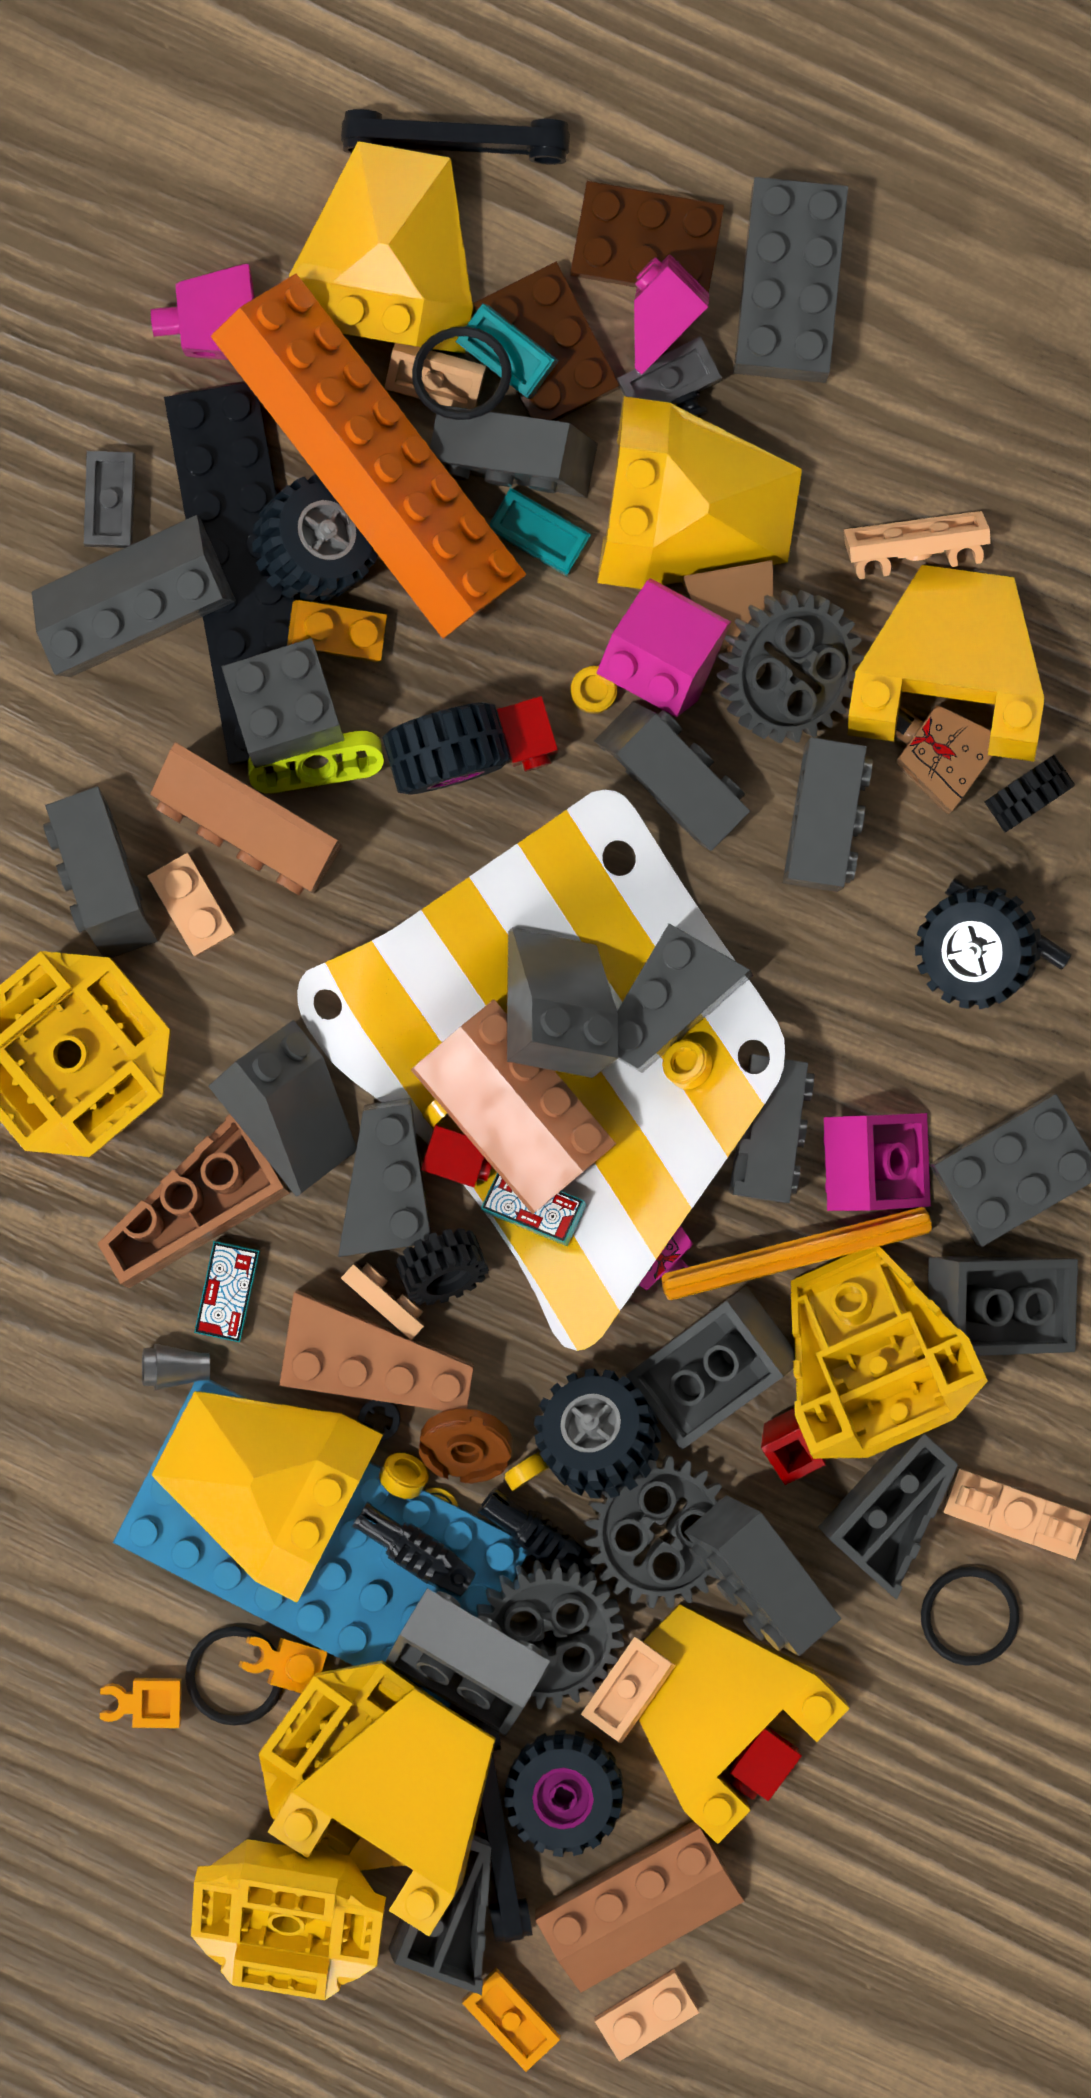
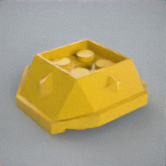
(120, 1044)
(316, 1727)
(287, 1919)

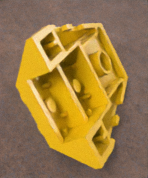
(390, 249)
(692, 499)
(874, 1358)
(266, 1480)

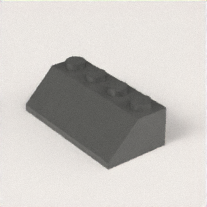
(130, 598)

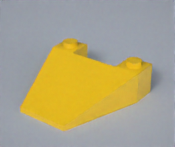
(954, 640)
(718, 1704)
(408, 1789)

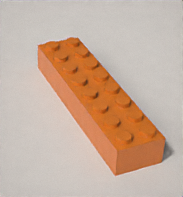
(368, 454)

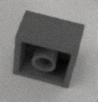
(282, 703)

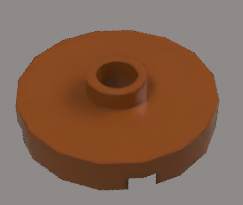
(465, 1445)

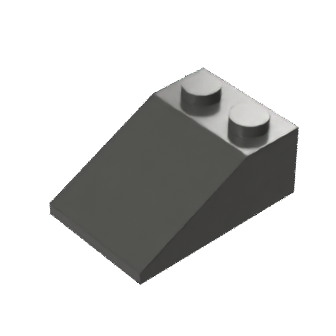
(559, 1005)
(288, 1107)
(1008, 1301)
(714, 1367)

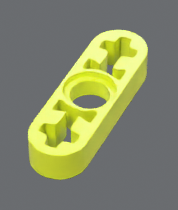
(333, 772)

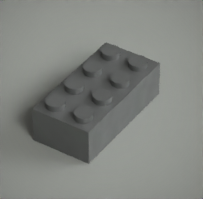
(790, 280)

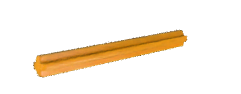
(796, 1253)

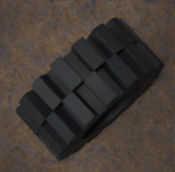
(1029, 793)
(442, 1266)

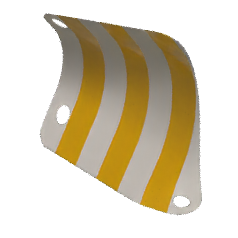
(452, 961)

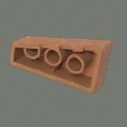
(193, 1204)
(362, 1359)

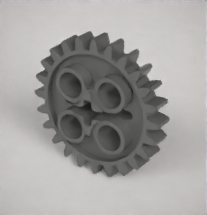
(817, 632)
(630, 1509)
(543, 1595)

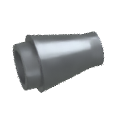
(173, 1366)

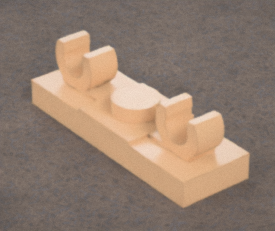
(917, 540)
(1016, 1513)

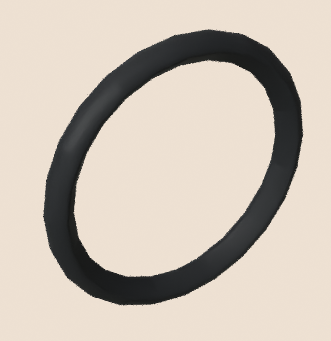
(461, 414)
(970, 1572)
(193, 1691)

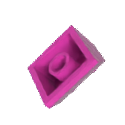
(664, 308)
(664, 648)
(877, 1162)

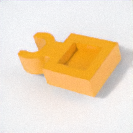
(290, 1665)
(152, 1702)

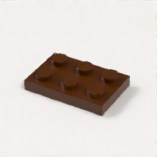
(630, 227)
(550, 316)

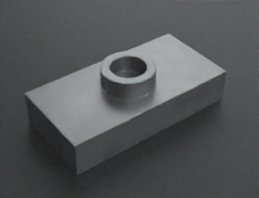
(673, 374)
(109, 499)

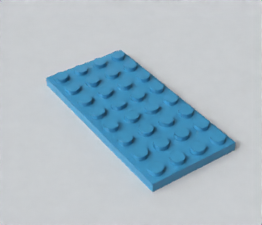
(355, 1594)

